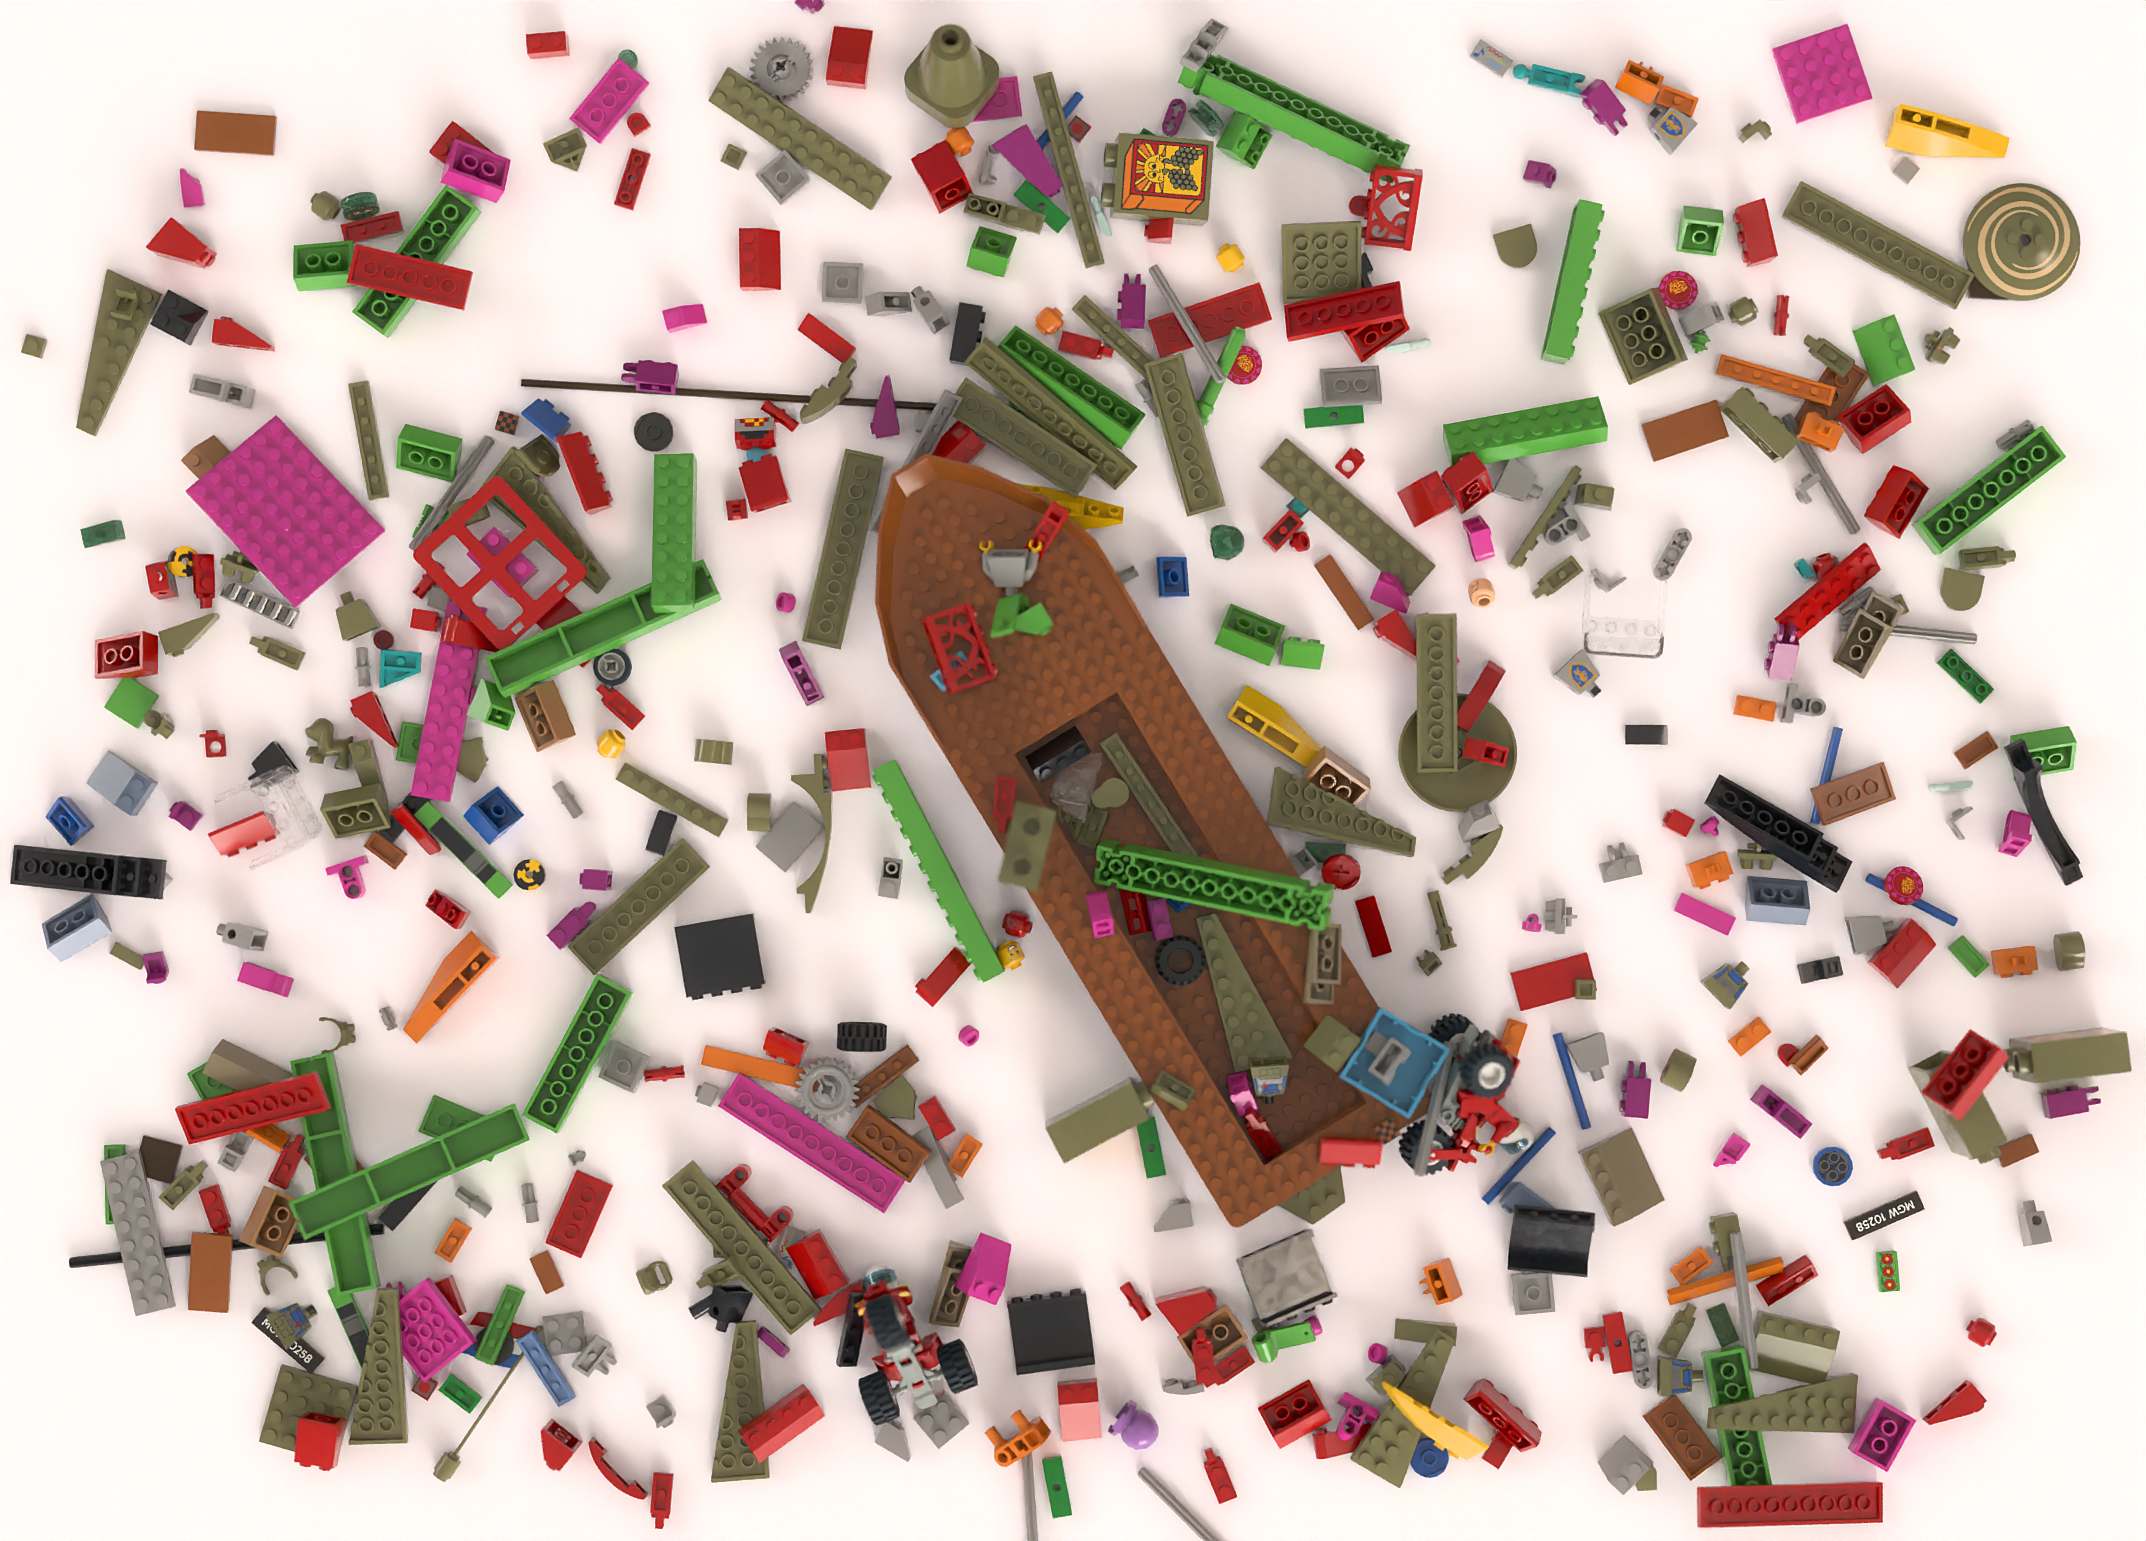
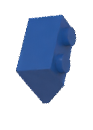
(546, 419)
(493, 815)

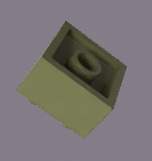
(1332, 1042)

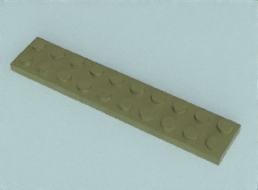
(800, 138)
(1878, 245)
(1049, 412)
(1347, 515)
(843, 549)
(736, 1238)

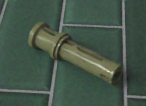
(1443, 930)

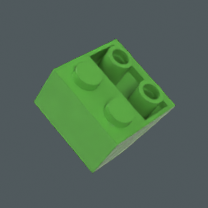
(1244, 140)
(1302, 654)
(491, 706)

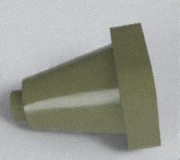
(951, 77)

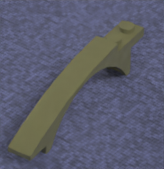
(815, 786)

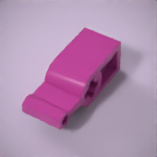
(265, 979)

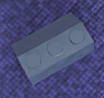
(1777, 900)
(76, 928)
(1520, 1194)

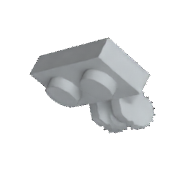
(1620, 868)
(591, 1356)

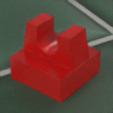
(736, 509)

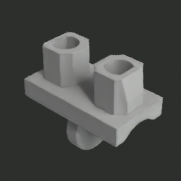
(1558, 924)

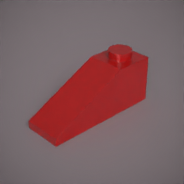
(231, 334)
(371, 713)
(1960, 1403)

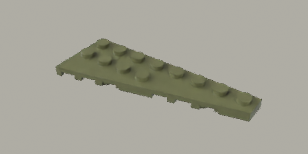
(112, 349)
(537, 497)
(1313, 811)
(1243, 1013)
(381, 1397)
(741, 1405)
(1815, 1407)
(1392, 1437)

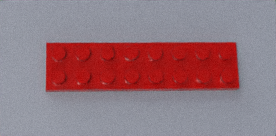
(253, 1107)

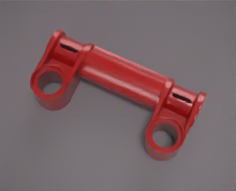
(769, 1226)

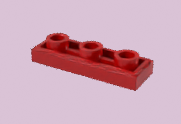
(629, 191)
(1618, 1354)

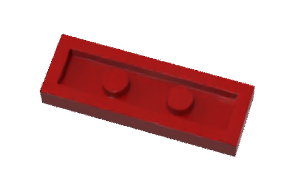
(372, 227)

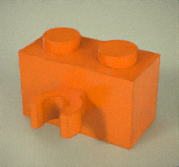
(1639, 81)
(1819, 431)
(1709, 869)
(2014, 960)
(1441, 1281)

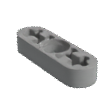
(1675, 538)
(1643, 1344)

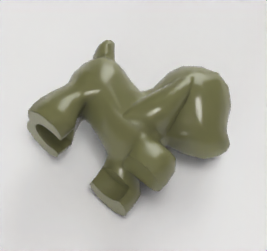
(327, 746)

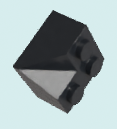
(179, 317)

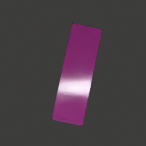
(1781, 1111)

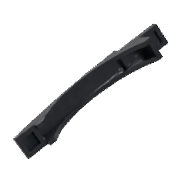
(2028, 781)

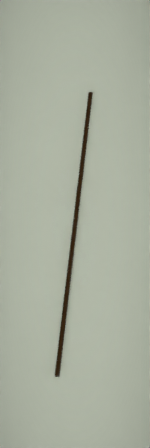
(717, 394)

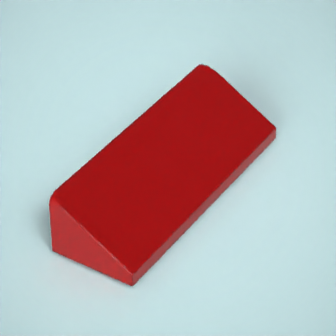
(826, 338)
(416, 829)
(1135, 911)
(1373, 926)
(1783, 1283)

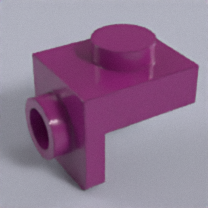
(809, 5)
(1540, 173)
(156, 967)

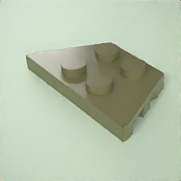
(1318, 1198)

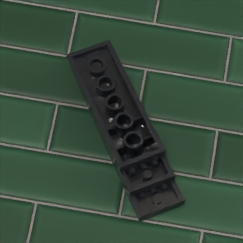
(1779, 833)
(88, 872)

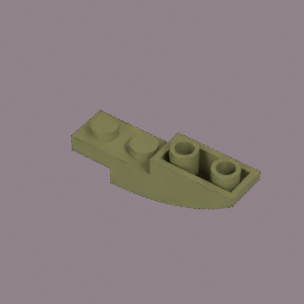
(1004, 214)
(826, 398)
(1481, 850)

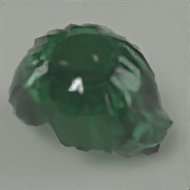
(1226, 541)

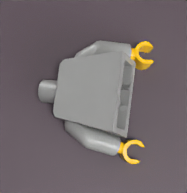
(1009, 566)

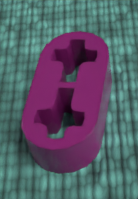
(1178, 119)
(773, 1341)

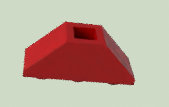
(448, 909)

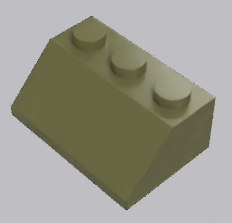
(356, 810)

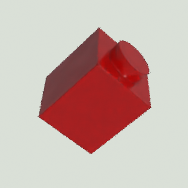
(425, 620)
(1677, 822)

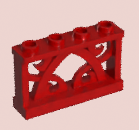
(1404, 230)
(949, 674)

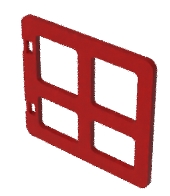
(495, 566)

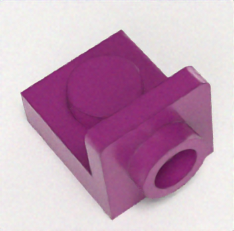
(185, 814)

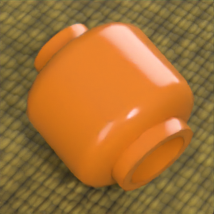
(959, 141)
(1049, 321)

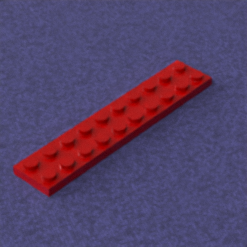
(1789, 1504)

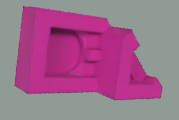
(191, 190)
(1732, 1151)

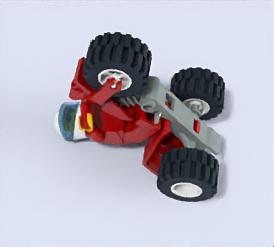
(1477, 1077)
(903, 1352)

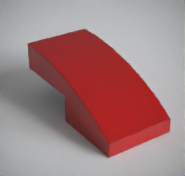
(1497, 1450)

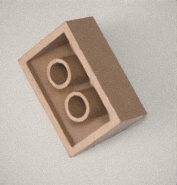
(205, 456)
(545, 716)
(1337, 776)
(270, 1222)
(1221, 1328)

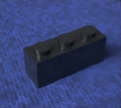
(966, 332)
(1058, 754)

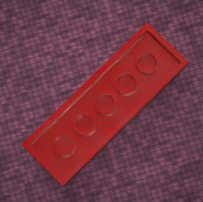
(409, 277)
(1344, 311)
(1212, 319)
(1829, 591)

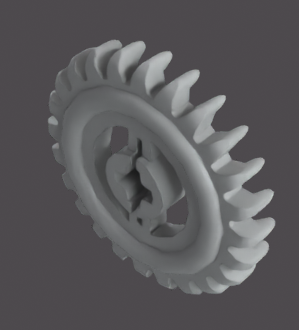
(794, 55)
(816, 1073)

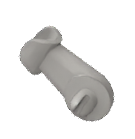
(985, 172)

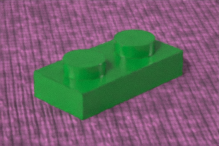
(460, 1393)

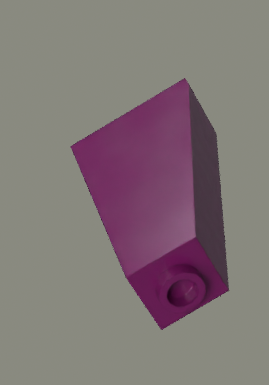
(1027, 157)

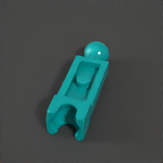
(1550, 78)

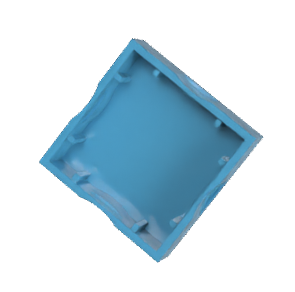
(1410, 1078)

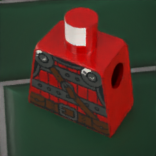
(161, 580)

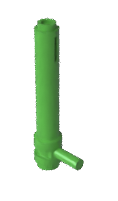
(1225, 362)

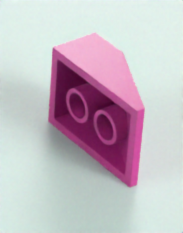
(985, 1269)

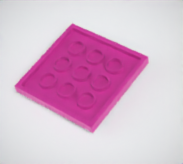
(1822, 73)
(431, 1330)

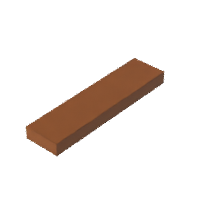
(1344, 592)
(885, 1074)

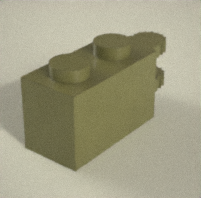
(1721, 1227)

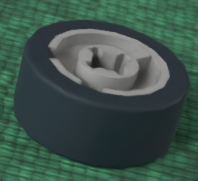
(622, 665)

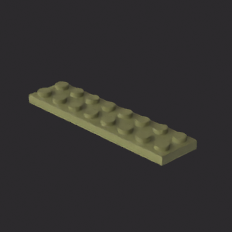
(1184, 434)
(1023, 438)
(1436, 692)
(638, 906)

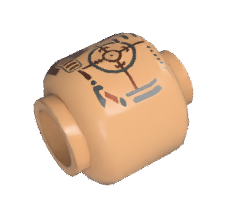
(1481, 592)

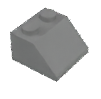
(1624, 1464)

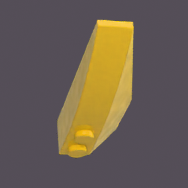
(1436, 1427)

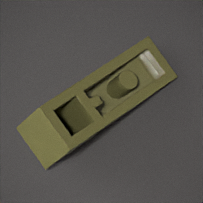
(185, 635)
(366, 763)
(1421, 1330)

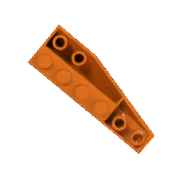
(450, 983)

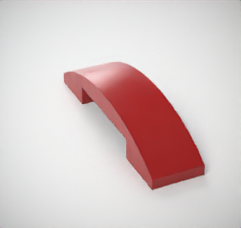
(1048, 528)
(1479, 695)
(634, 1489)

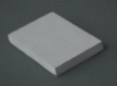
(1350, 386)
(789, 837)

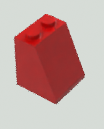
(942, 176)
(181, 245)
(764, 483)
(1425, 499)
(1187, 1307)
(319, 1440)

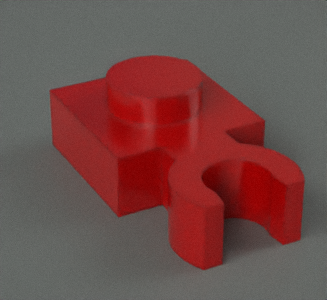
(1594, 1338)

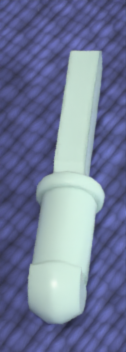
(1103, 224)
(1405, 346)
(1953, 786)

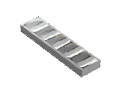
(259, 603)

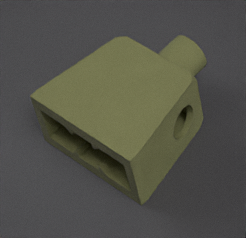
(355, 617)

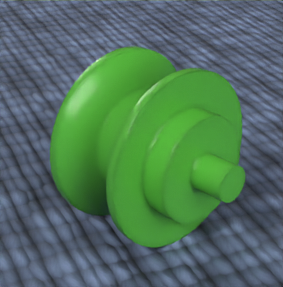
(1699, 342)

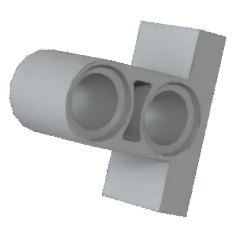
(1701, 318)
(1563, 531)
(1805, 704)

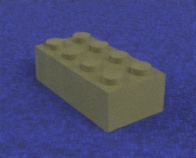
(1758, 424)

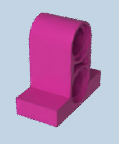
(1479, 538)
(2016, 833)
(354, 879)
(1100, 914)
(1242, 1093)
(1350, 1419)

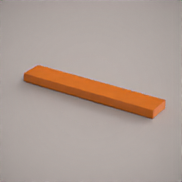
(1775, 380)
(753, 1066)
(1723, 1281)

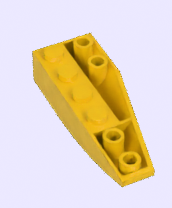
(1941, 136)
(1083, 510)

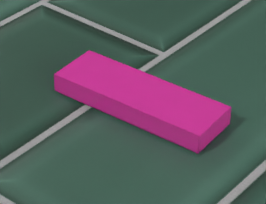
(1704, 914)

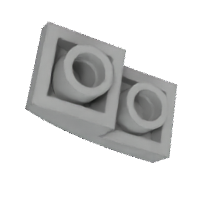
(1175, 1387)

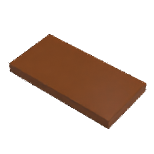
(235, 133)
(1844, 395)
(1684, 430)
(1853, 793)
(889, 1143)
(210, 1272)
(1682, 1436)

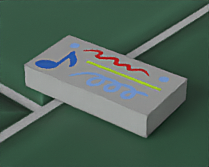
(1491, 58)
(789, 1237)

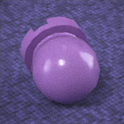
(1135, 1426)

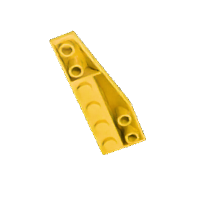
(1273, 726)

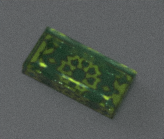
(1722, 1324)

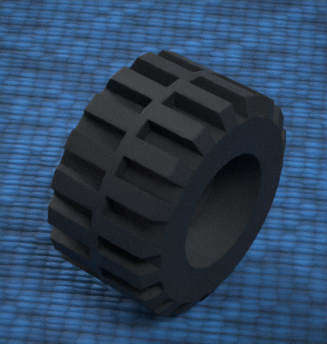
(1192, 973)
(861, 1036)

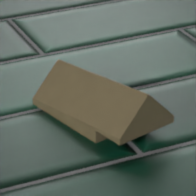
(1868, 634)
(1323, 965)
(241, 1068)
(949, 1300)

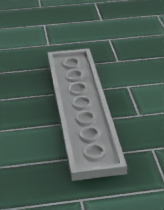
(138, 1233)

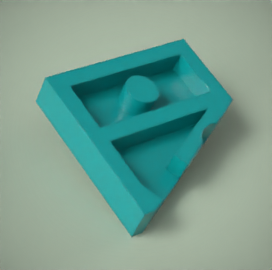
(398, 665)

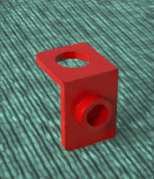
(1355, 457)
(210, 737)

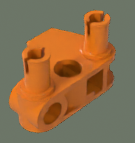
(1026, 1440)

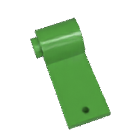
(1007, 613)
(1270, 1341)

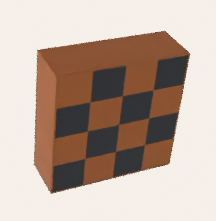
(506, 423)
(1387, 1131)

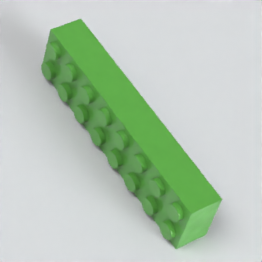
(430, 240)
(1571, 281)
(1083, 394)
(1527, 431)
(1988, 490)
(674, 533)
(578, 1053)
(1741, 1449)

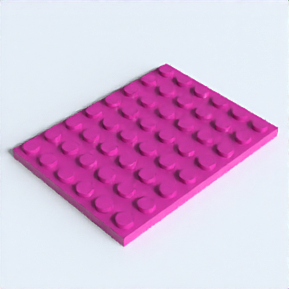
(285, 511)

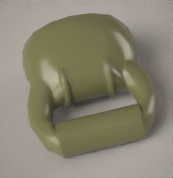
(649, 1280)

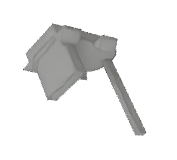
(579, 1156)

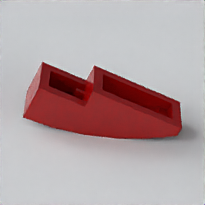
(838, 1304)

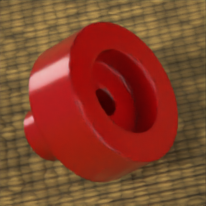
(1300, 541)

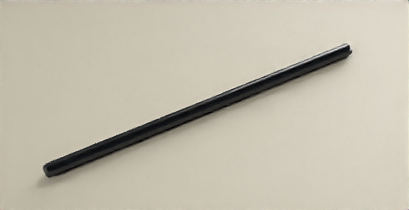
(185, 1250)

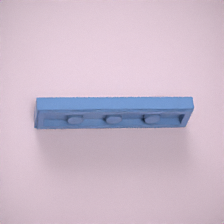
(546, 1368)

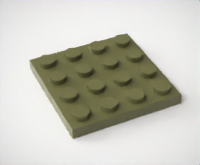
(1320, 259)
(300, 1392)

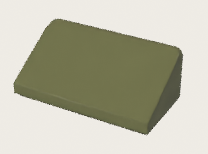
(1172, 1090)

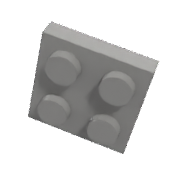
(783, 177)
(842, 282)
(624, 1066)
(1533, 1293)
(564, 1333)
(941, 1421)

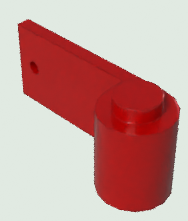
(465, 633)
(942, 977)
(1329, 1445)

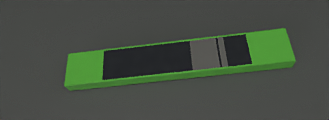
(463, 850)
(352, 1322)

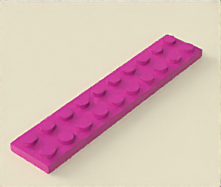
(445, 717)
(811, 1142)

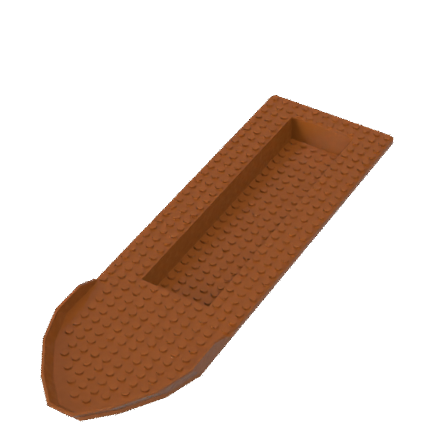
(1106, 679)

